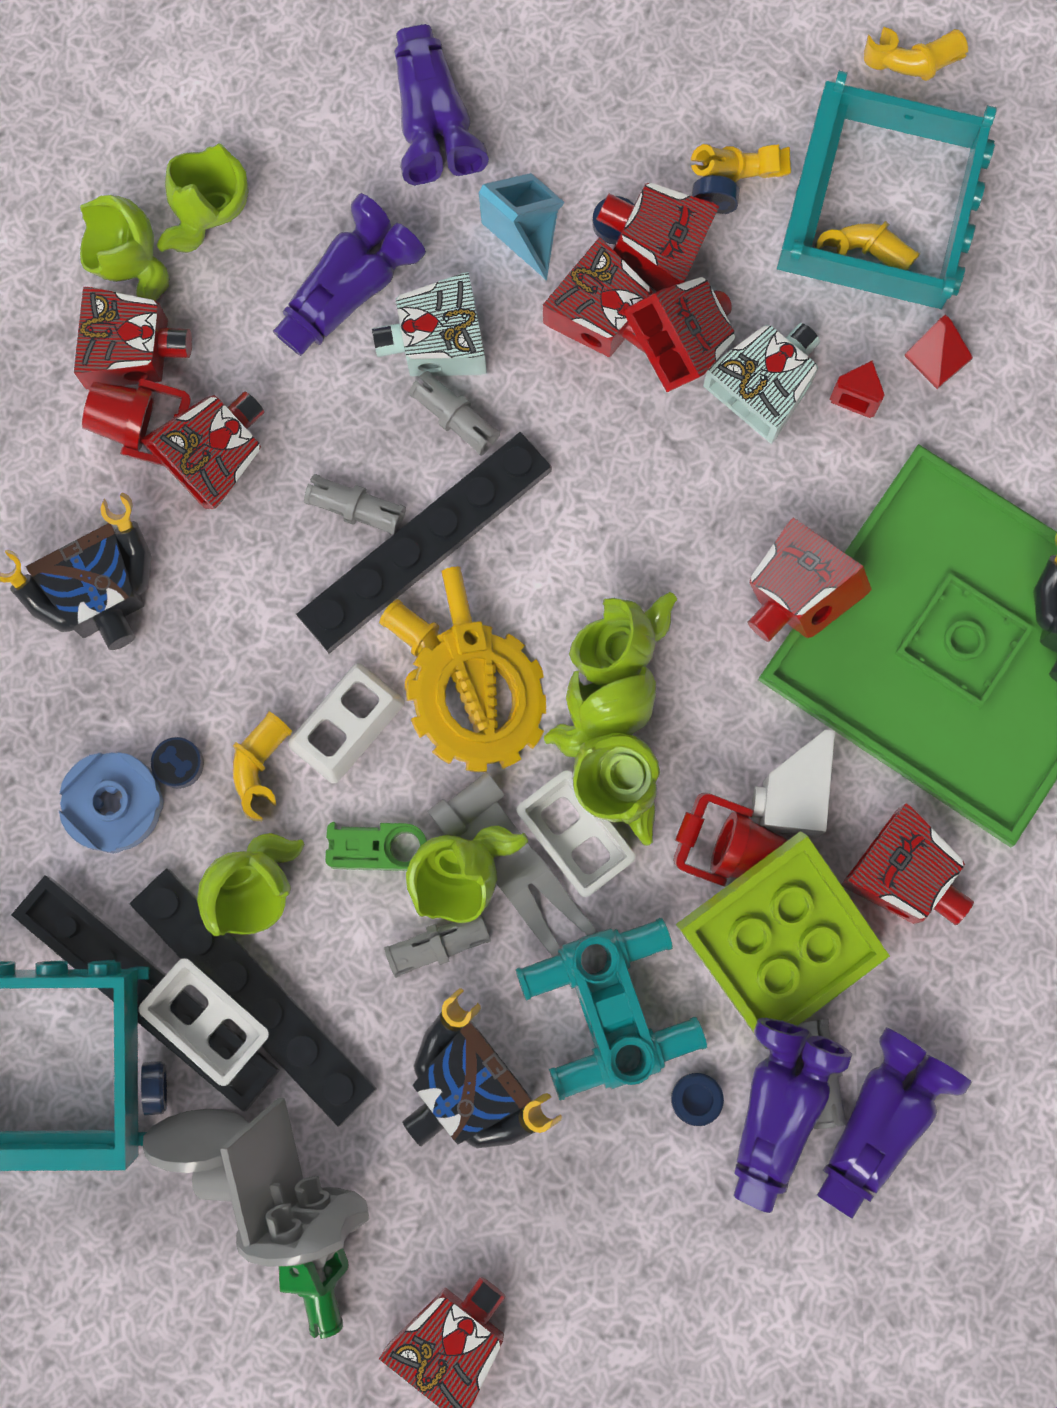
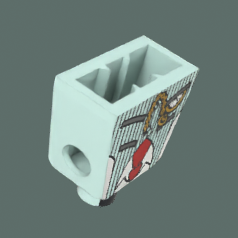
(436, 330)
(765, 377)

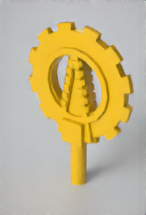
(472, 658)

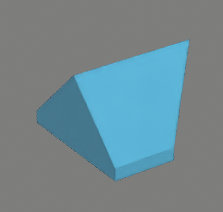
(522, 216)

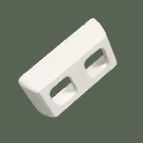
(358, 731)
(562, 845)
(194, 1038)

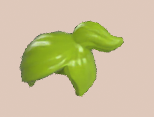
(194, 187)
(121, 245)
(632, 639)
(604, 710)
(618, 781)
(458, 875)
(247, 888)

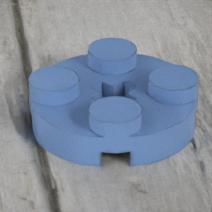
(82, 802)

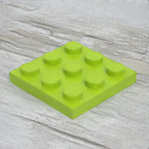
(783, 936)

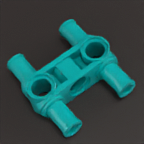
(611, 1009)

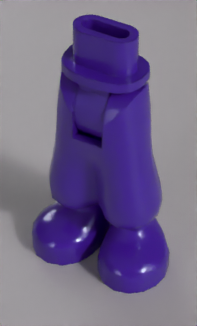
(431, 108)
(347, 275)
(783, 1108)
(886, 1121)

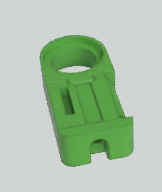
(367, 846)

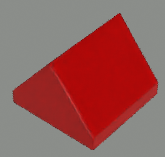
(859, 390)

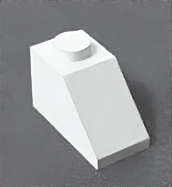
(798, 790)

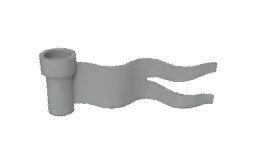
(477, 809)

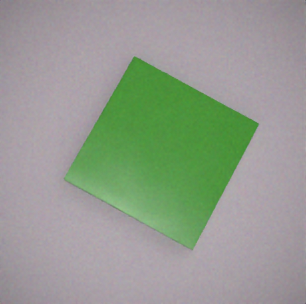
(944, 651)

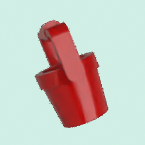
(125, 413)
(738, 846)

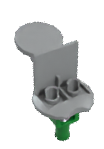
(276, 1210)

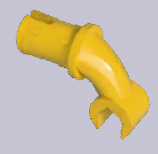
(921, 59)
(737, 165)
(873, 239)
(410, 629)
(250, 758)

